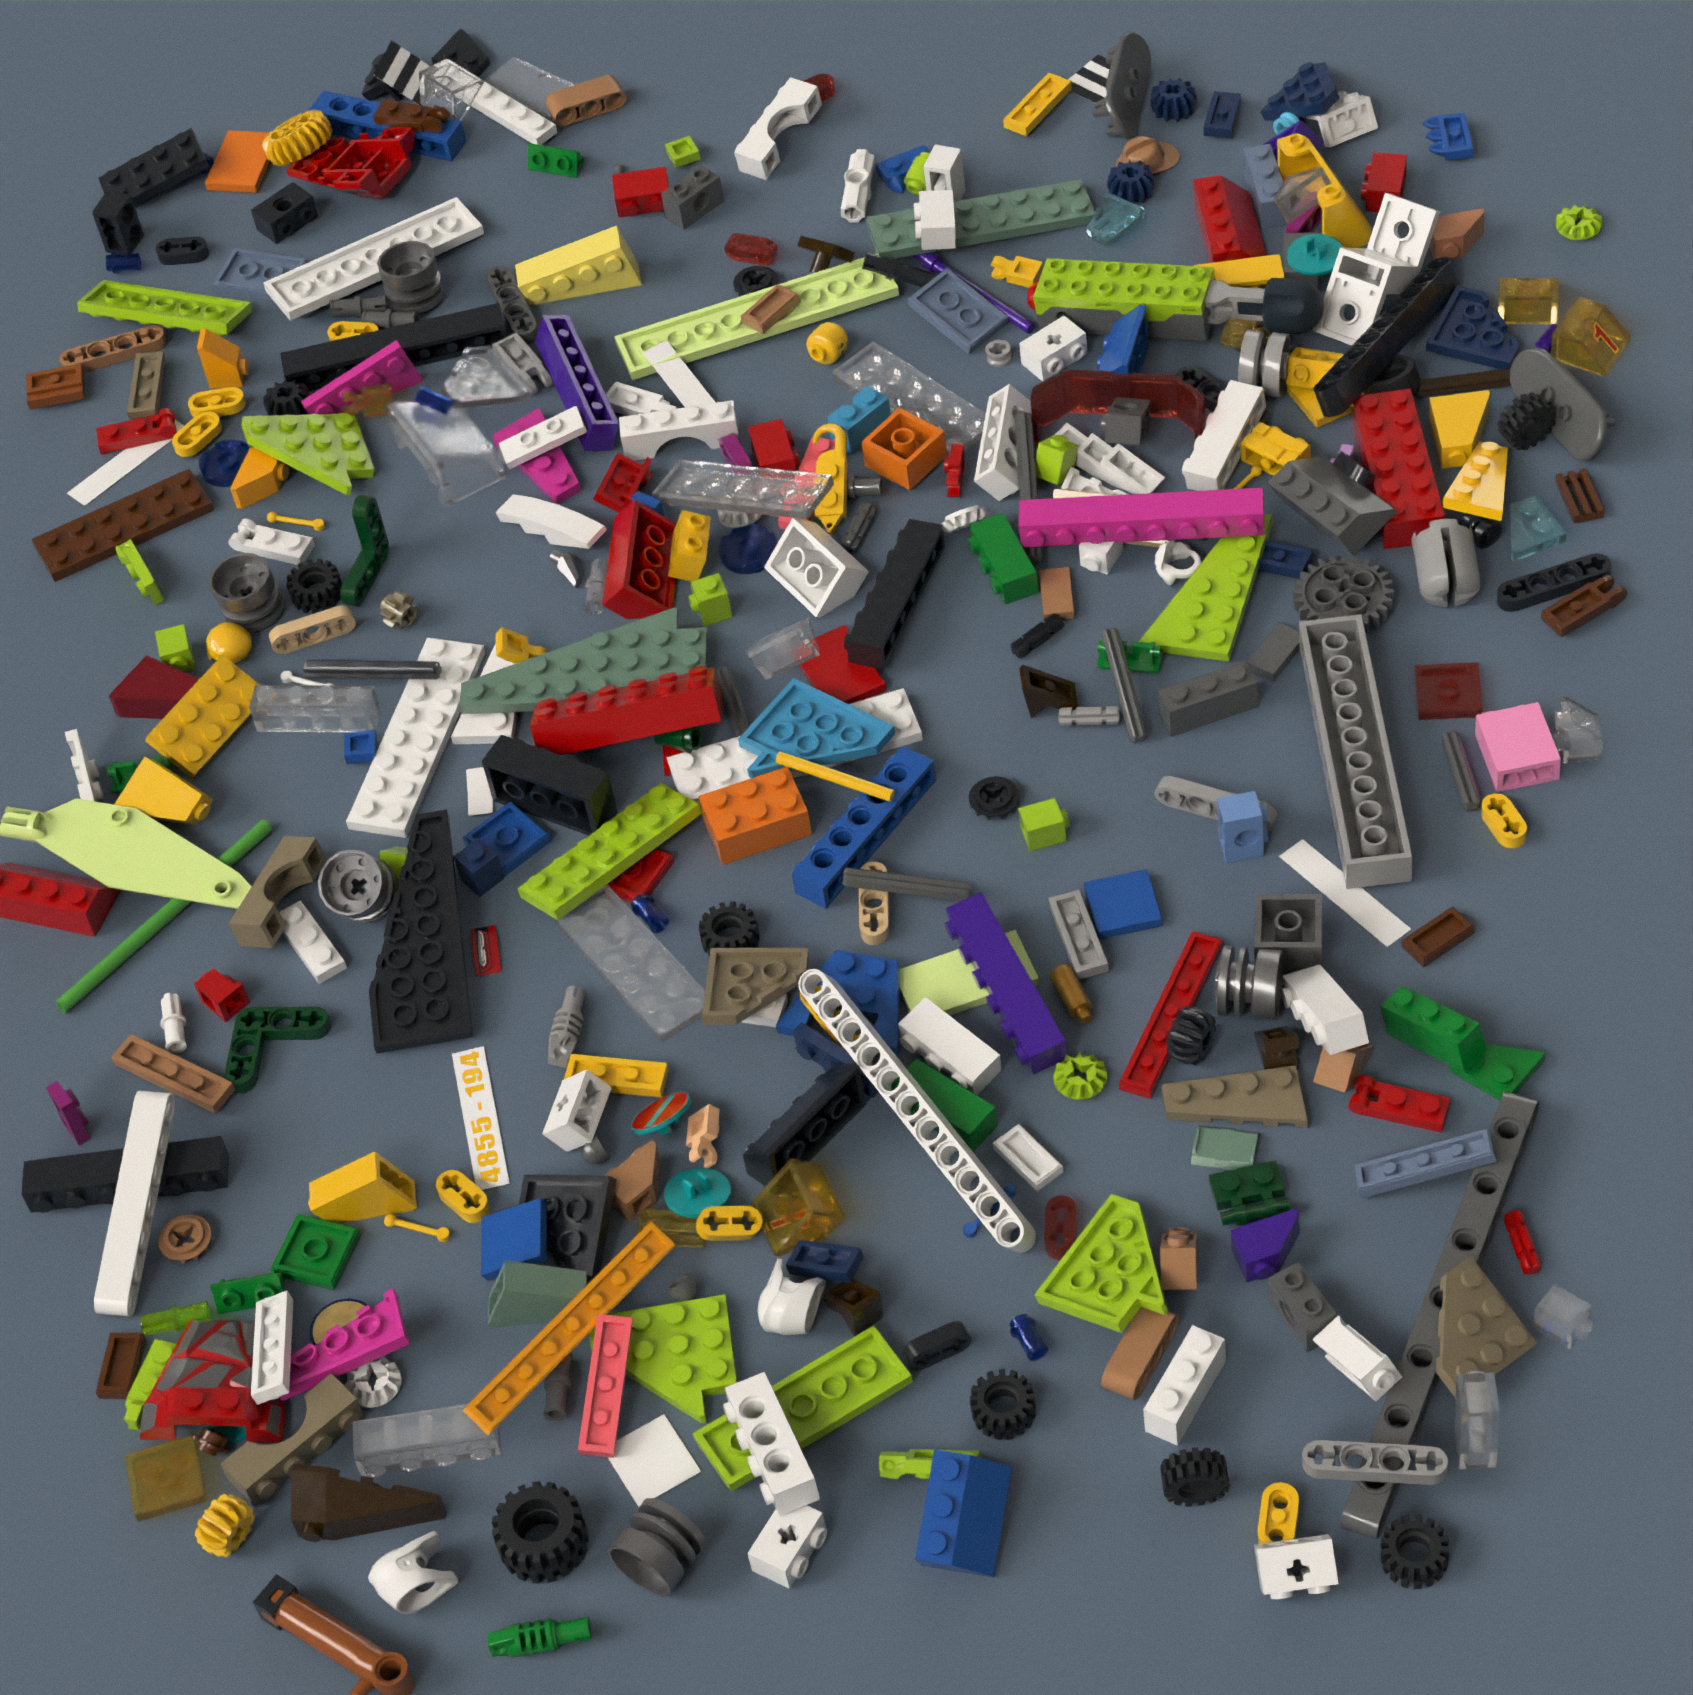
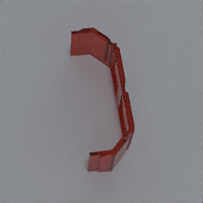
(1096, 390)

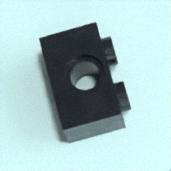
(284, 212)

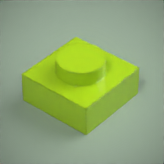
(682, 151)

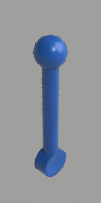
(970, 1229)

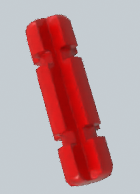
(1522, 1242)

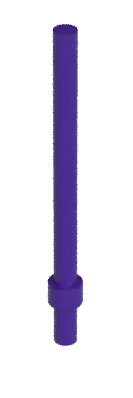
(934, 264)

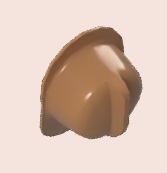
(1151, 152)

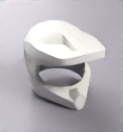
(787, 1305)
(404, 1569)

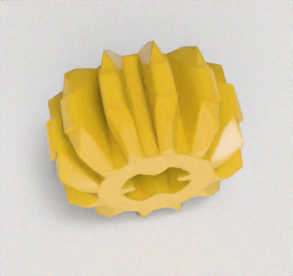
(224, 1525)

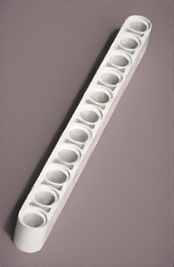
(925, 1118)

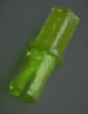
(174, 1318)

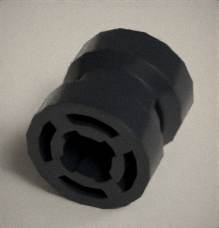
(1484, 530)

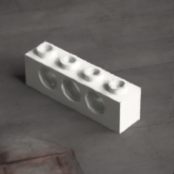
(998, 452)
(771, 1444)

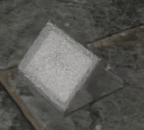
(449, 87)
(784, 648)

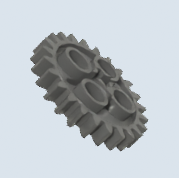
(1344, 590)

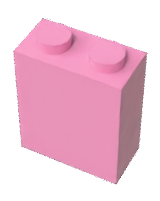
(1517, 747)

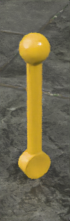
(1255, 471)
(317, 524)
(442, 1233)

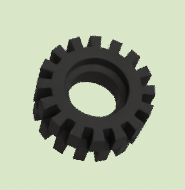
(1526, 421)
(313, 574)
(726, 918)
(1002, 1386)
(1194, 1476)
(1418, 1532)

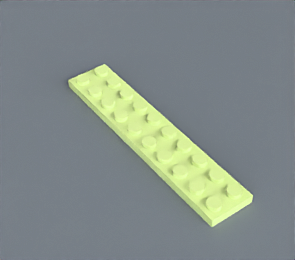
(721, 327)

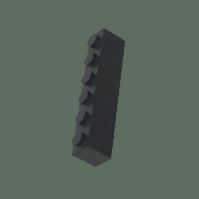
(895, 594)
(93, 1176)

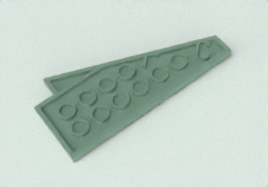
(607, 658)

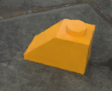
(221, 361)
(258, 478)

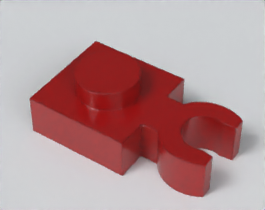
(955, 467)

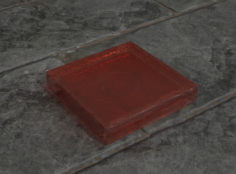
(1448, 691)

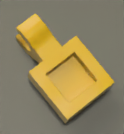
(1018, 272)
(515, 647)

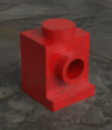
(221, 994)

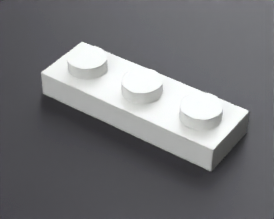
(311, 943)

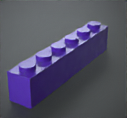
(577, 381)
(1007, 982)

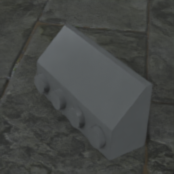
(1331, 501)

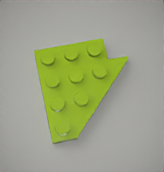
(316, 444)
(1107, 1270)
(682, 1351)

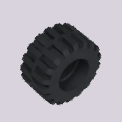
(535, 1507)

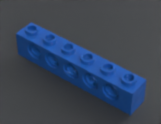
(354, 116)
(863, 827)

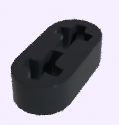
(182, 250)
(1354, 469)
(937, 1345)

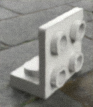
(1346, 119)

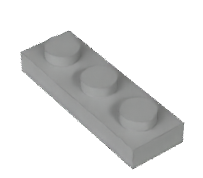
(1078, 934)

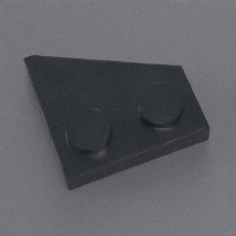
(463, 52)

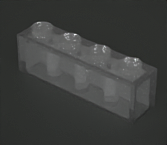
(314, 708)
(420, 1440)

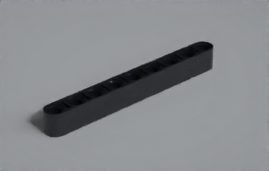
(1386, 337)

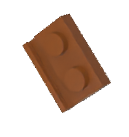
(55, 386)

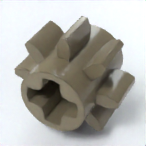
(398, 610)

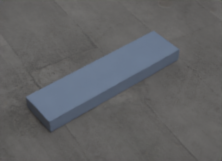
(1425, 1163)

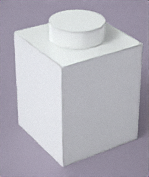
(1100, 556)

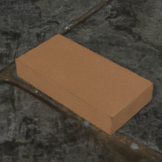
(770, 308)
(1056, 592)

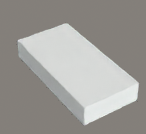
(1028, 1157)

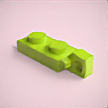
(147, 586)
(146, 1380)
(915, 1462)

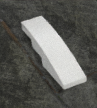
(1112, 464)
(556, 522)

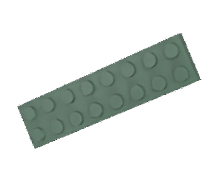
(989, 218)

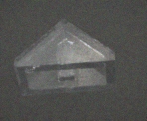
(1300, 192)

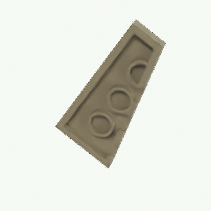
(1257, 1096)

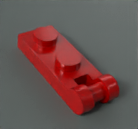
(136, 432)
(1399, 1104)

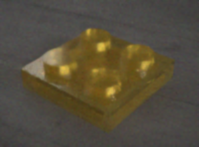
(165, 1478)

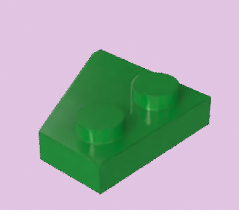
(1502, 1069)

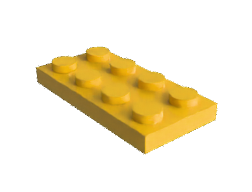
(204, 717)

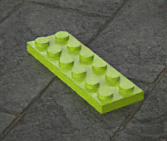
(164, 307)
(609, 851)
(815, 1400)

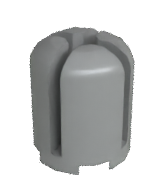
(1431, 566)

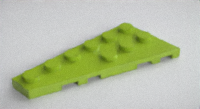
(1212, 603)

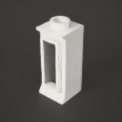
(1357, 1358)

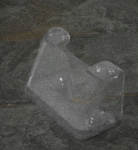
(447, 447)

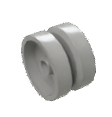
(1264, 361)

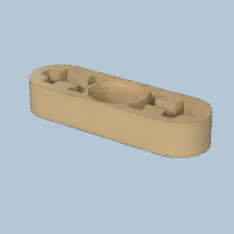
(290, 629)
(868, 914)

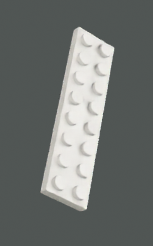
(356, 264)
(414, 741)
(727, 763)

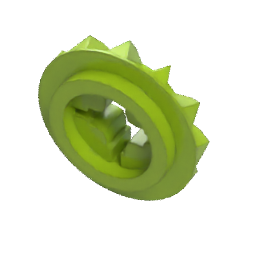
(1585, 229)
(1075, 1087)

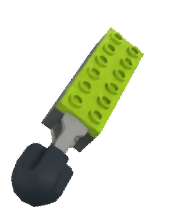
(1177, 299)

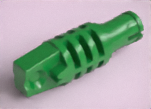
(538, 1636)

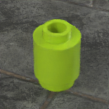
(915, 176)

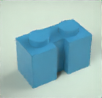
(861, 418)

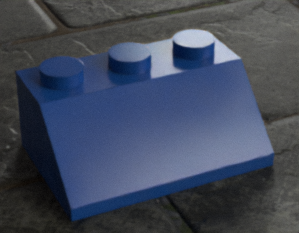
(1126, 344)
(963, 1513)

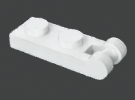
(271, 543)

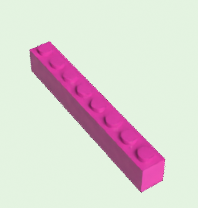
(1141, 517)

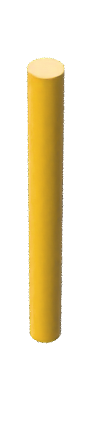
(835, 776)

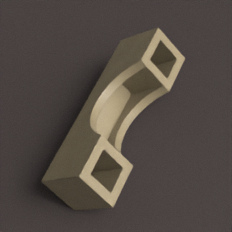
(290, 866)
(261, 1468)

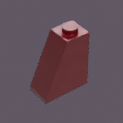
(150, 690)

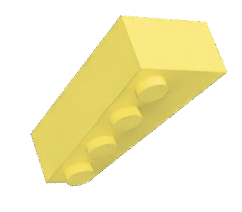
(579, 269)

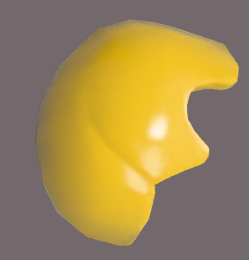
(229, 640)

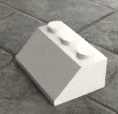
(815, 567)

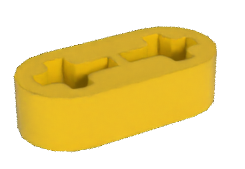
(347, 329)
(1498, 824)
(467, 1191)
(727, 1215)

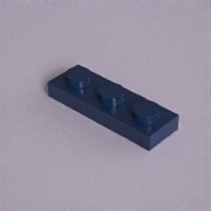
(826, 1053)

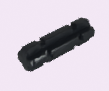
(1036, 635)

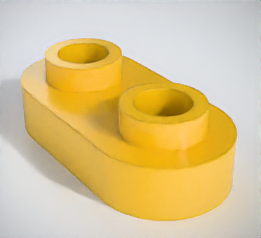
(220, 401)
(196, 434)
(1278, 1521)

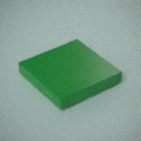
(316, 1251)

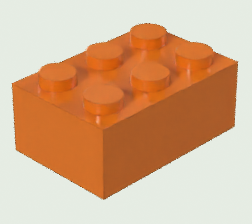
(755, 815)

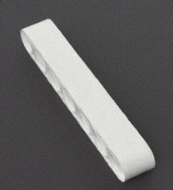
(134, 1203)

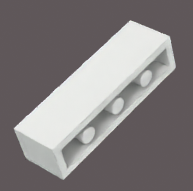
(1219, 446)
(1324, 1009)

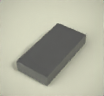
(1275, 652)

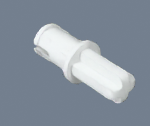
(173, 1023)

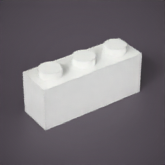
(949, 1047)
(1184, 1385)

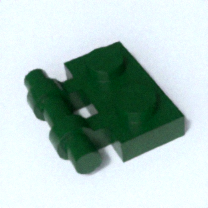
(1247, 1186)

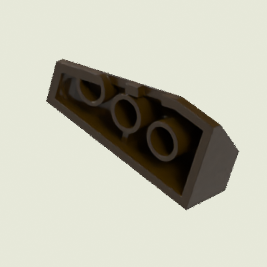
(345, 1508)

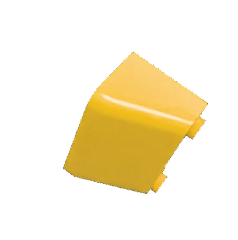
(1340, 213)

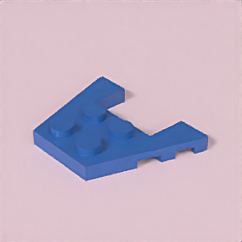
(869, 983)

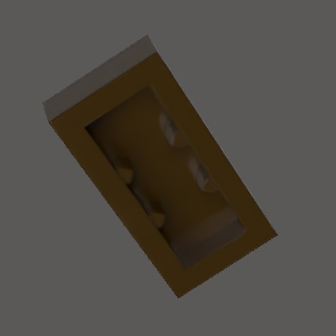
(824, 253)

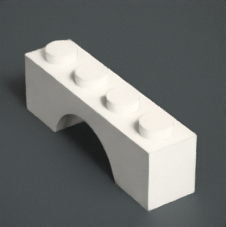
(793, 105)
(646, 432)

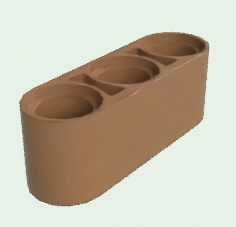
(585, 100)
(1139, 1352)

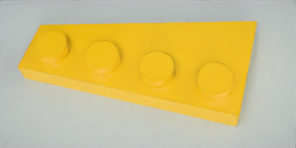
(1480, 483)

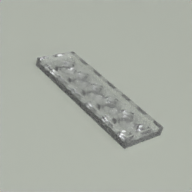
(912, 392)
(743, 489)
(634, 963)

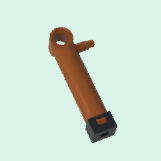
(285, 1608)

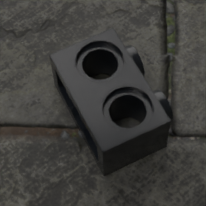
(118, 223)

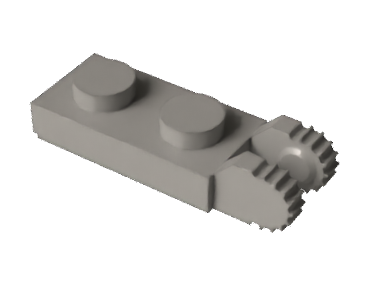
(522, 361)

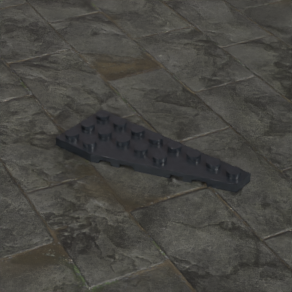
(421, 971)

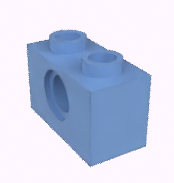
(1241, 826)

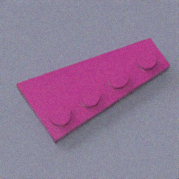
(384, 367)
(549, 470)
(343, 1349)

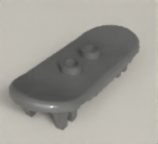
(1125, 85)
(1579, 418)

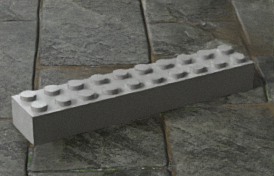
(1355, 752)

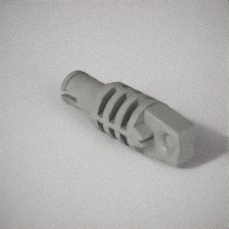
(566, 1028)

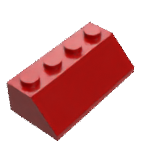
(1226, 220)
(639, 563)
(54, 899)

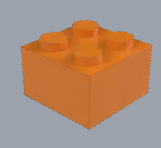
(904, 448)

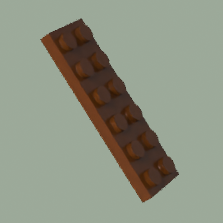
(132, 517)

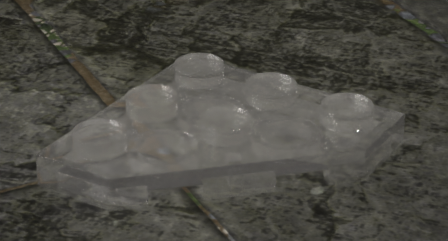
(483, 380)

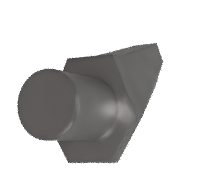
(566, 565)

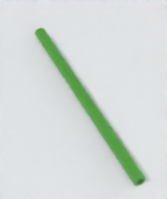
(153, 925)

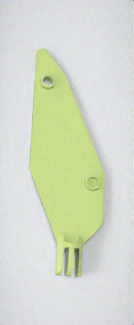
(128, 851)

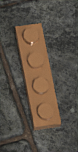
(173, 1073)

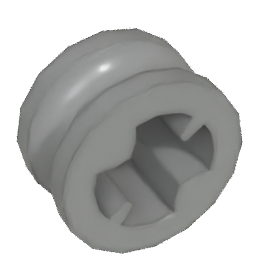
(1001, 359)

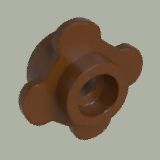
(211, 1441)

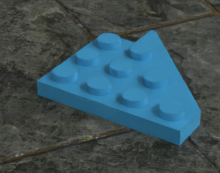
(812, 728)

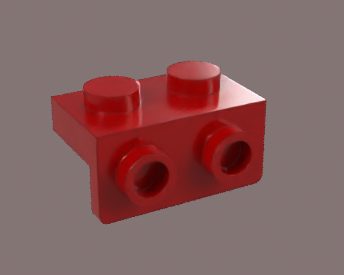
(622, 482)

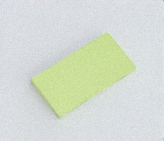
(950, 981)

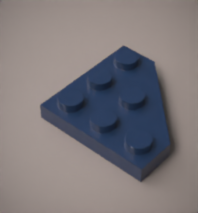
(1305, 94)
(1473, 331)

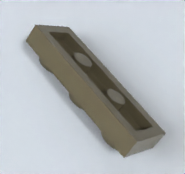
(146, 385)

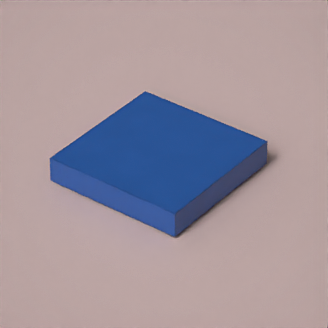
(510, 836)
(1122, 904)
(515, 1236)

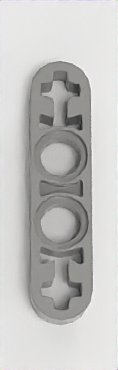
(1182, 793)
(1374, 1468)

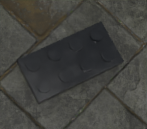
(157, 168)

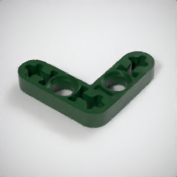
(373, 553)
(259, 1033)

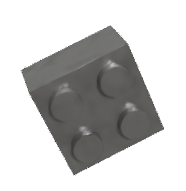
(1290, 925)

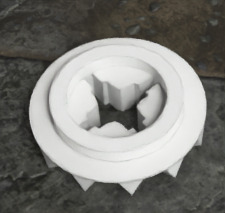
(963, 518)
(386, 1385)

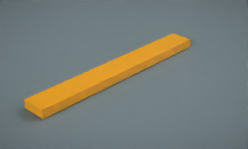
(568, 1328)

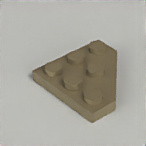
(749, 979)
(1476, 1326)

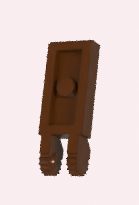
(404, 114)
(1583, 605)

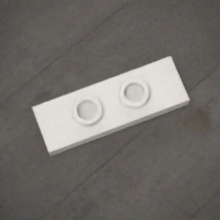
(542, 437)

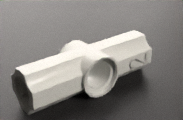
(857, 186)

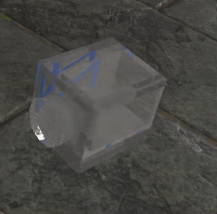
(1563, 1317)

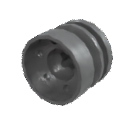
(410, 277)
(246, 591)
(342, 884)
(1249, 982)
(656, 1547)

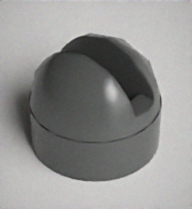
(595, 1151)
(682, 1288)

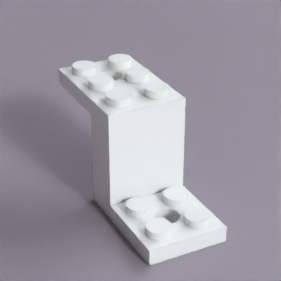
(1383, 268)

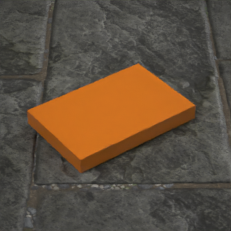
(239, 163)

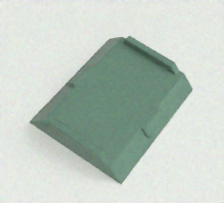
(1224, 1148)

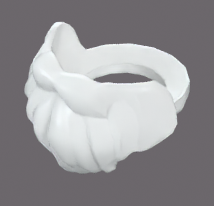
(1172, 551)

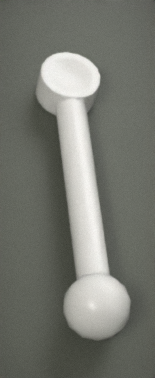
(287, 677)

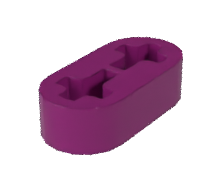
(733, 451)

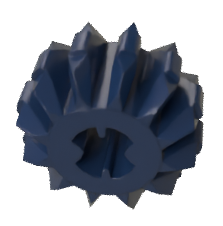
(1173, 99)
(1131, 181)

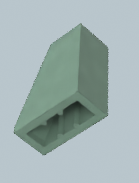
(531, 1293)

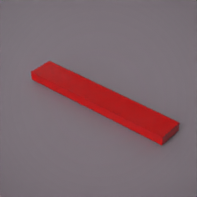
(1181, 990)

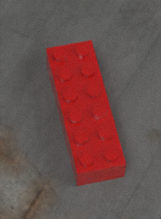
(1396, 452)
(628, 711)

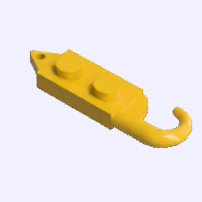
(833, 462)

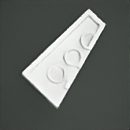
(486, 727)

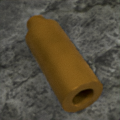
(1072, 993)

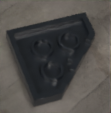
(576, 1217)

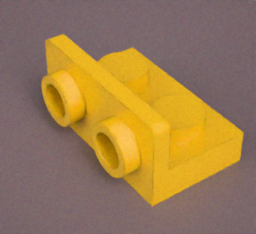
(1308, 366)

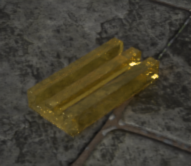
(673, 1225)

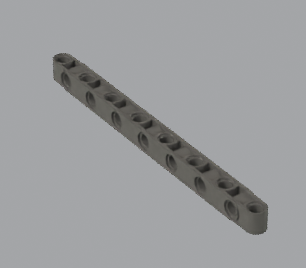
(1471, 1229)

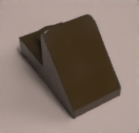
(1044, 688)
(1277, 1047)
(856, 1303)

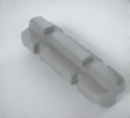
(1089, 716)

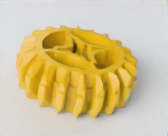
(297, 137)

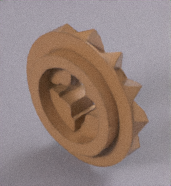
(183, 1227)

